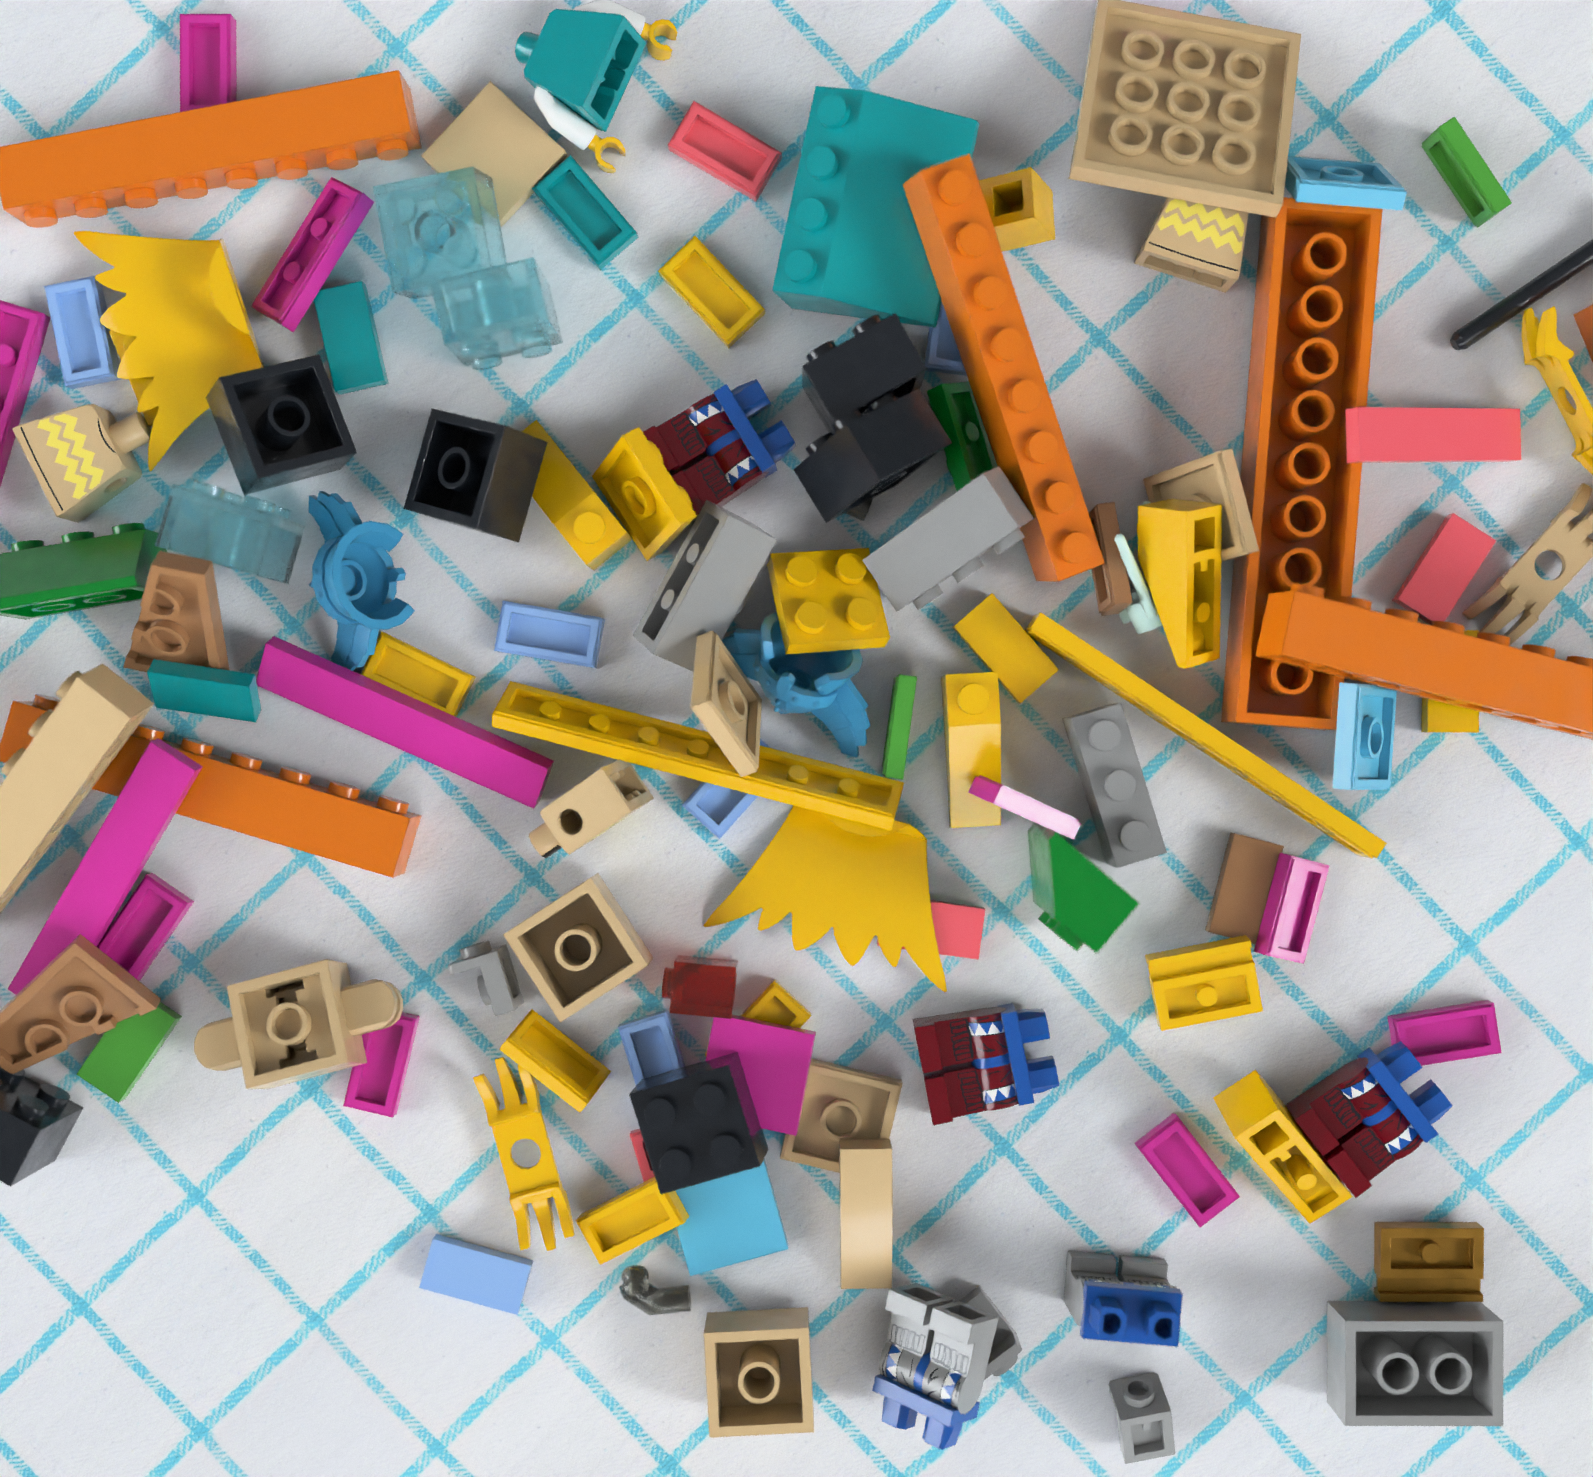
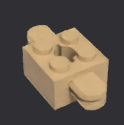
(297, 1024)

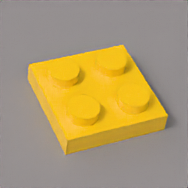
(644, 493)
(827, 601)

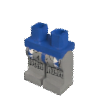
(1125, 1307)
(933, 1362)

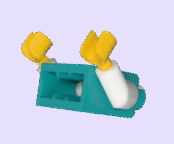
(585, 65)

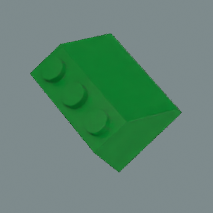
(77, 572)
(1074, 893)

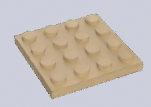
(1187, 107)

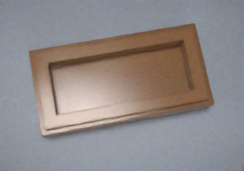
(1110, 578)
(1243, 887)

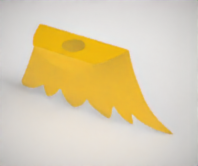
(185, 322)
(844, 879)

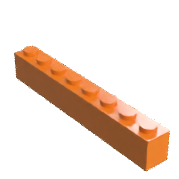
(208, 149)
(1002, 366)
(1428, 660)
(258, 801)

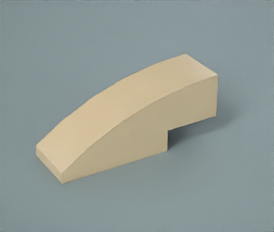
(866, 1213)

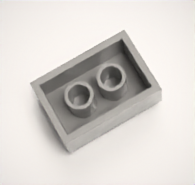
(1414, 1363)

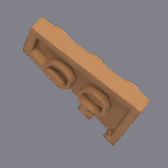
(179, 616)
(66, 1002)

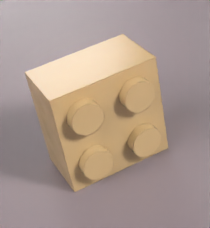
(579, 947)
(758, 1372)

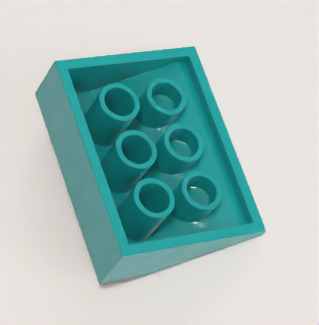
(849, 222)

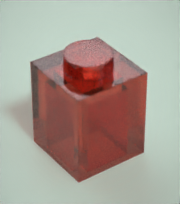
(701, 986)

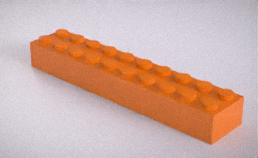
(1300, 491)

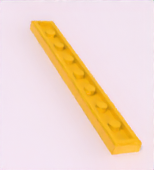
(1204, 737)
(696, 755)

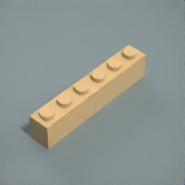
(62, 767)

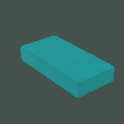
(585, 212)
(350, 338)
(204, 690)

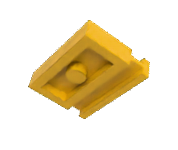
(1204, 983)

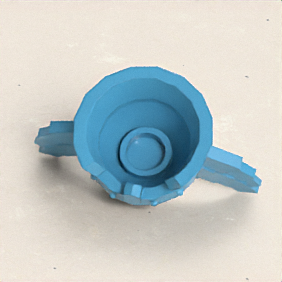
(356, 578)
(805, 681)

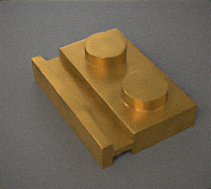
(1428, 1261)

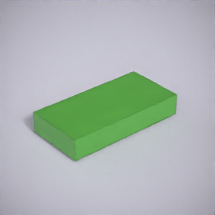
(1465, 172)
(898, 726)
(127, 1051)

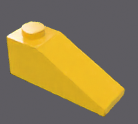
(1019, 208)
(575, 506)
(1183, 572)
(971, 745)
(1281, 1147)

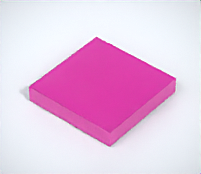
(774, 1065)

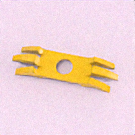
(1551, 358)
(532, 1183)

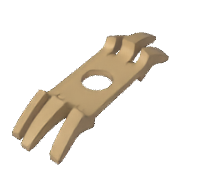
(1523, 584)

